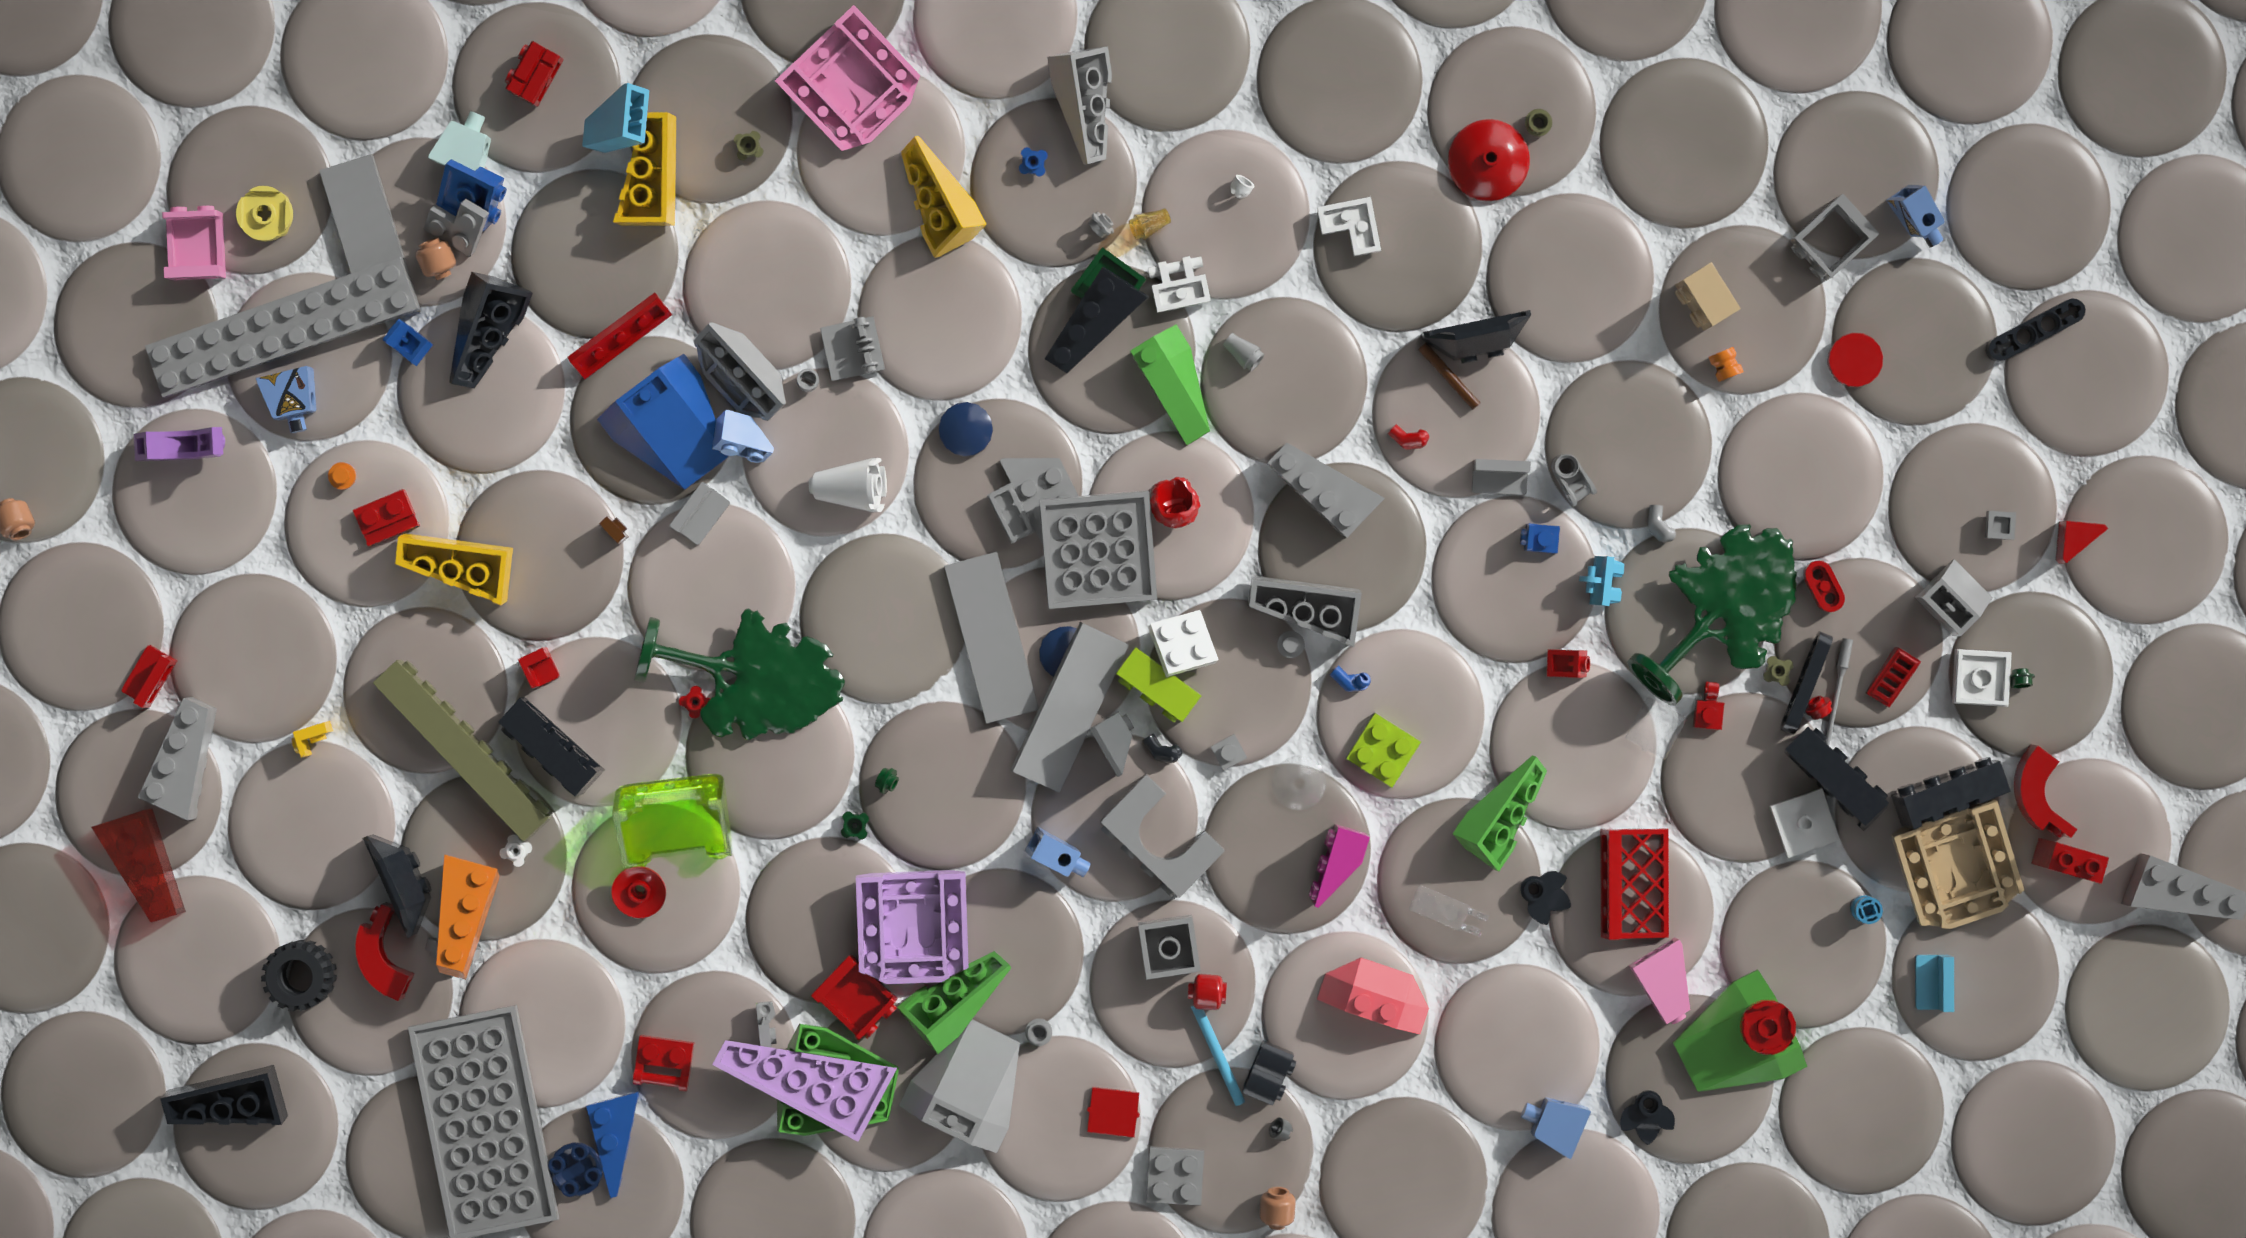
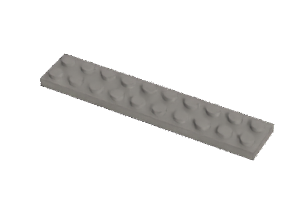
(282, 327)

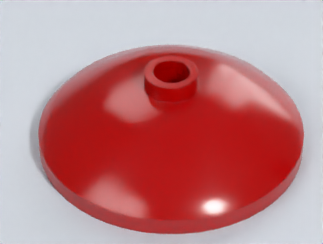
(1475, 174)

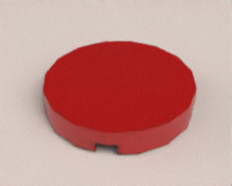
(1855, 359)
(1767, 1027)

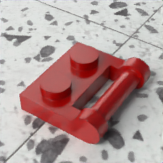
(663, 1053)

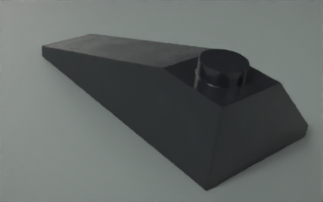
(486, 318)

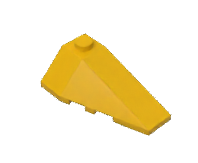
(945, 207)

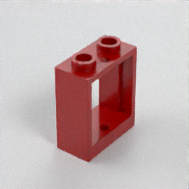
(2070, 860)

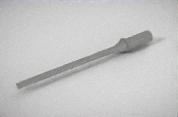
(1842, 666)

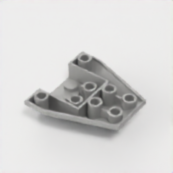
(968, 1087)

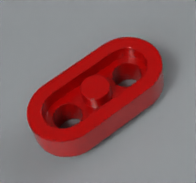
(1825, 584)

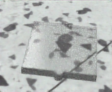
(1656, 728)

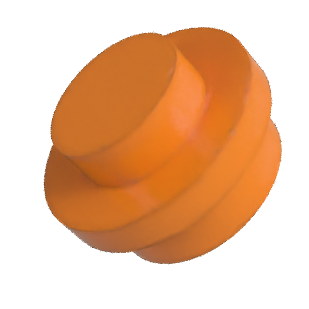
(342, 475)

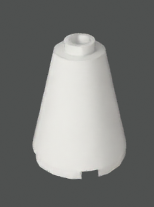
(852, 485)

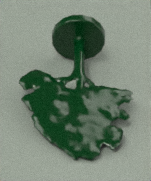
(1744, 586)
(775, 683)

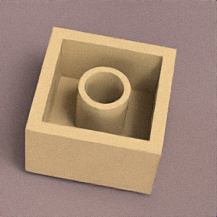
(1706, 297)

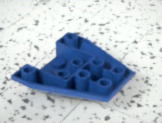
(667, 423)

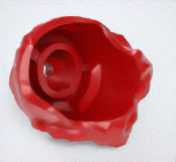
(1174, 502)

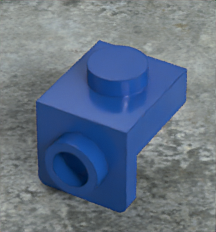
(407, 342)

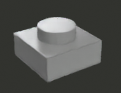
(2000, 525)
(1228, 752)

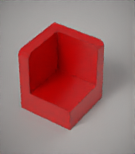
(539, 667)

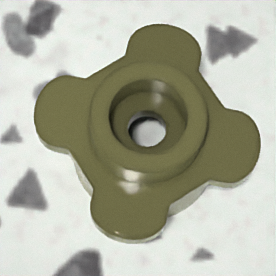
(755, 149)
(1785, 667)

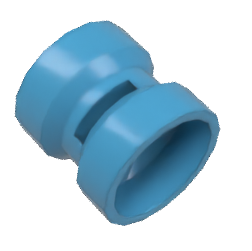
(1861, 907)

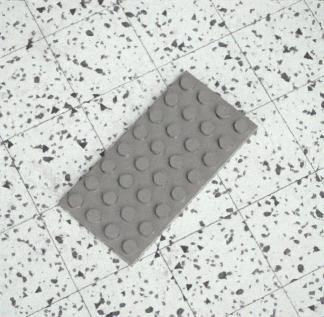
(483, 1122)

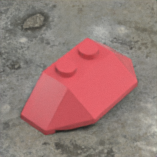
(1376, 994)

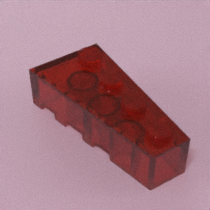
(142, 861)

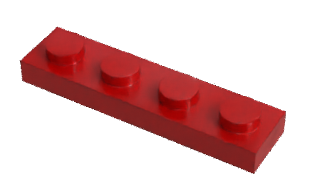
(619, 335)

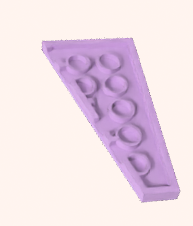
(823, 1087)

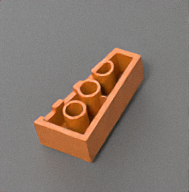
(463, 912)

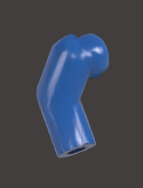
(1352, 682)

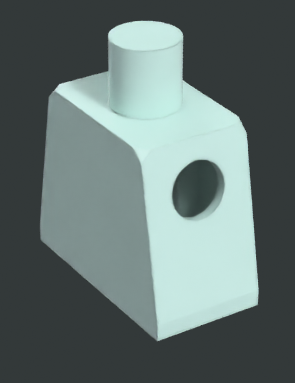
(463, 143)

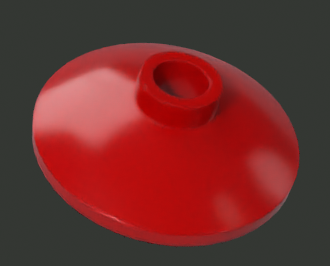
(637, 903)

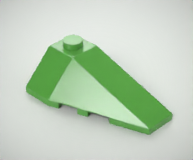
(948, 1007)

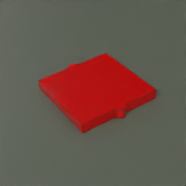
(1113, 1112)

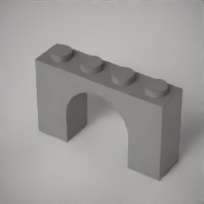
(1175, 872)

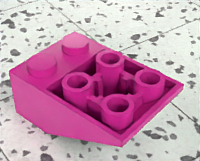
(1342, 858)

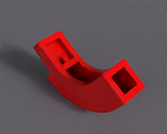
(2029, 792)
(373, 960)

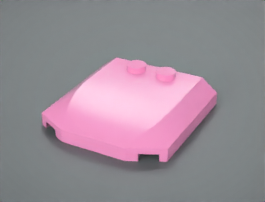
(851, 81)

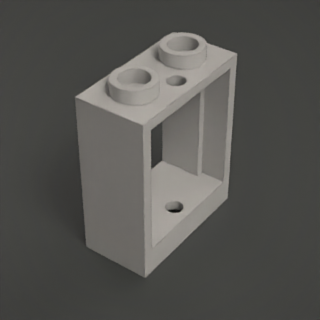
(1853, 218)

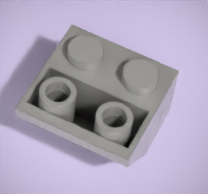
(1954, 599)

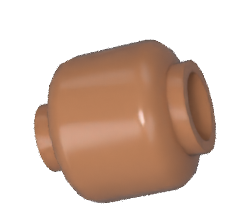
(435, 258)
(15, 519)
(1277, 1208)

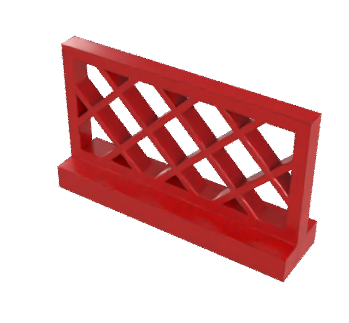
(1612, 889)

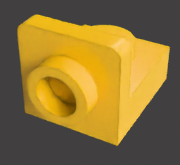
(314, 733)

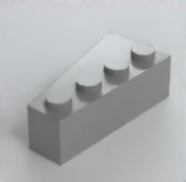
(1327, 491)
(1313, 606)
(180, 763)
(2175, 889)

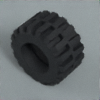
(277, 981)

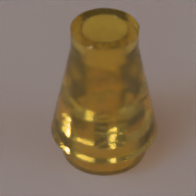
(1148, 223)

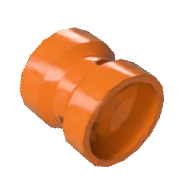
(1725, 364)

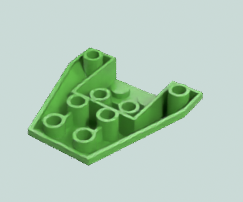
(824, 1042)
(1715, 1048)

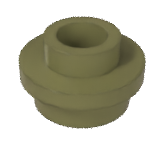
(1544, 116)

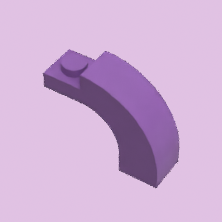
(179, 444)

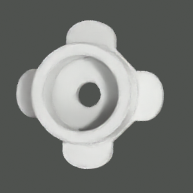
(523, 850)

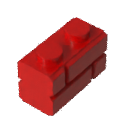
(533, 73)

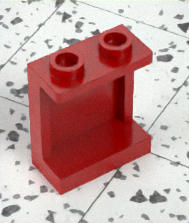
(855, 998)

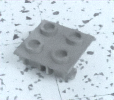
(852, 348)

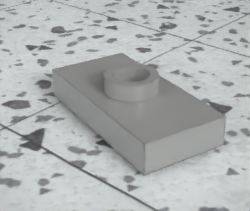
(1011, 513)

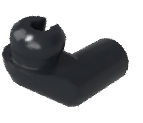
(1162, 753)

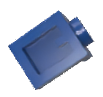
(1540, 538)

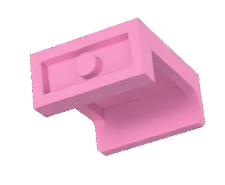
(195, 244)

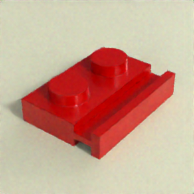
(386, 517)

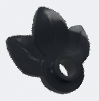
(1548, 897)
(1647, 1120)

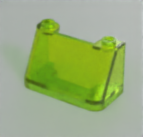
(672, 818)

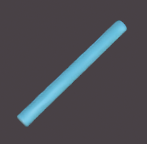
(1219, 1056)

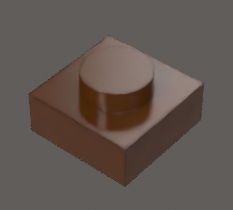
(615, 529)

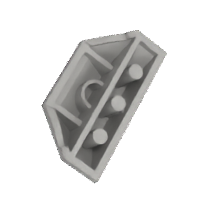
(739, 371)

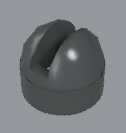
(1280, 1129)

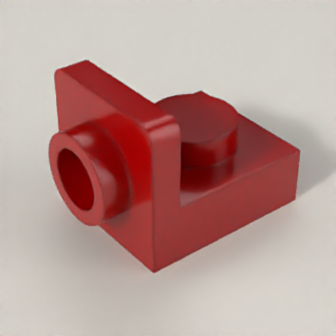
(1567, 663)

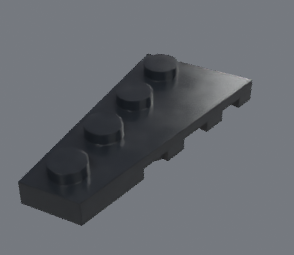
(1096, 316)

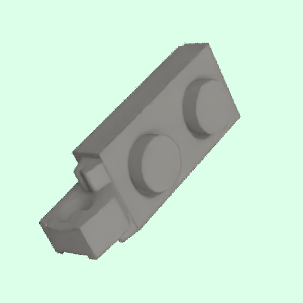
(765, 1014)

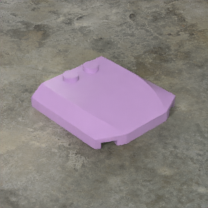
(912, 925)

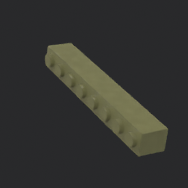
(462, 749)

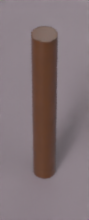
(1449, 376)

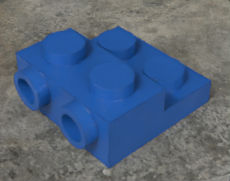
(477, 186)

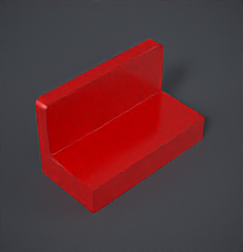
(148, 676)

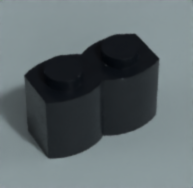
(1268, 1073)

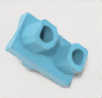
(1600, 581)

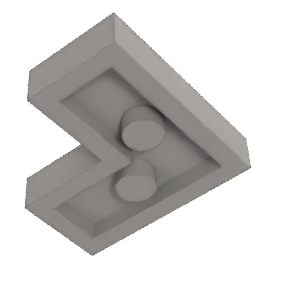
(460, 230)

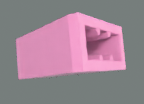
(1664, 980)

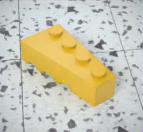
(651, 176)
(466, 565)

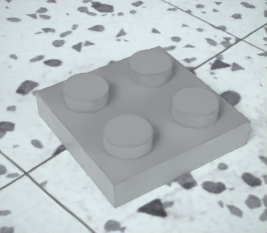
(1175, 1175)

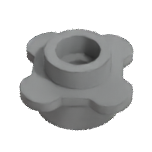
(1101, 224)

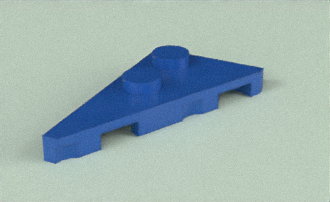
(612, 1128)

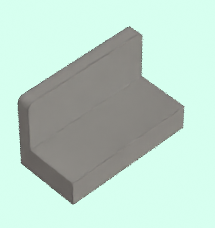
(1500, 476)
(700, 513)

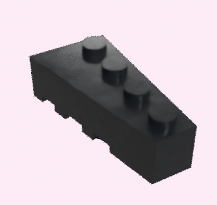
(550, 746)
(1837, 777)
(1950, 792)
(236, 1098)

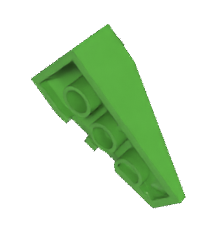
(1171, 373)
(1494, 820)

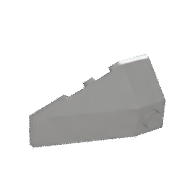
(1081, 90)

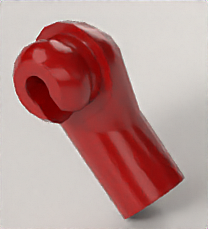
(1409, 440)

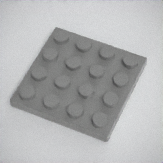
(1098, 549)

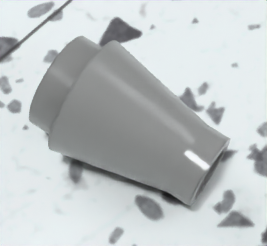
(1244, 352)

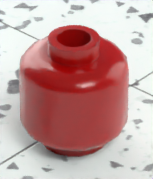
(1207, 992)

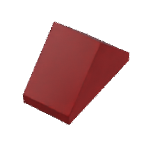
(2075, 537)

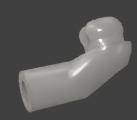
(1657, 526)

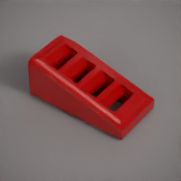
(1901, 682)

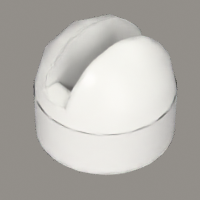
(1241, 186)

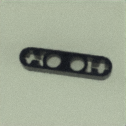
(2036, 332)
(1806, 683)

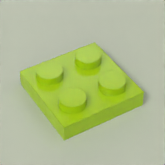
(1383, 750)

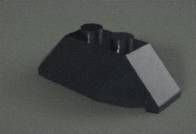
(1477, 337)
(402, 881)

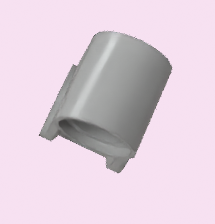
(1573, 479)

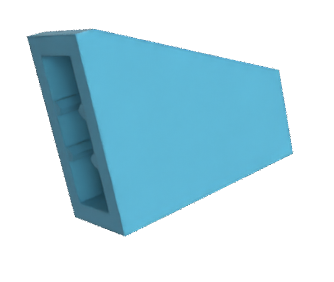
(618, 121)

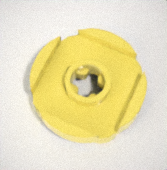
(254, 201)

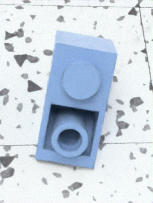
(741, 436)

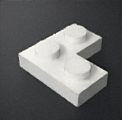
(1357, 218)

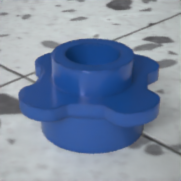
(1026, 166)

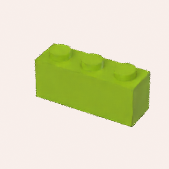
(1150, 679)

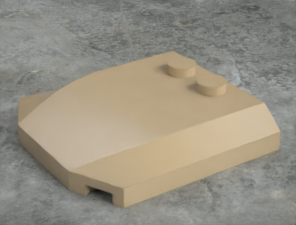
(1959, 866)

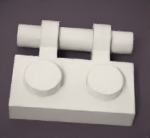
(1182, 292)

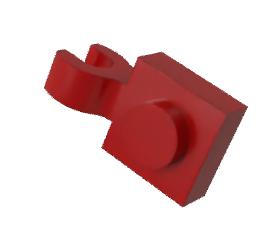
(1709, 712)

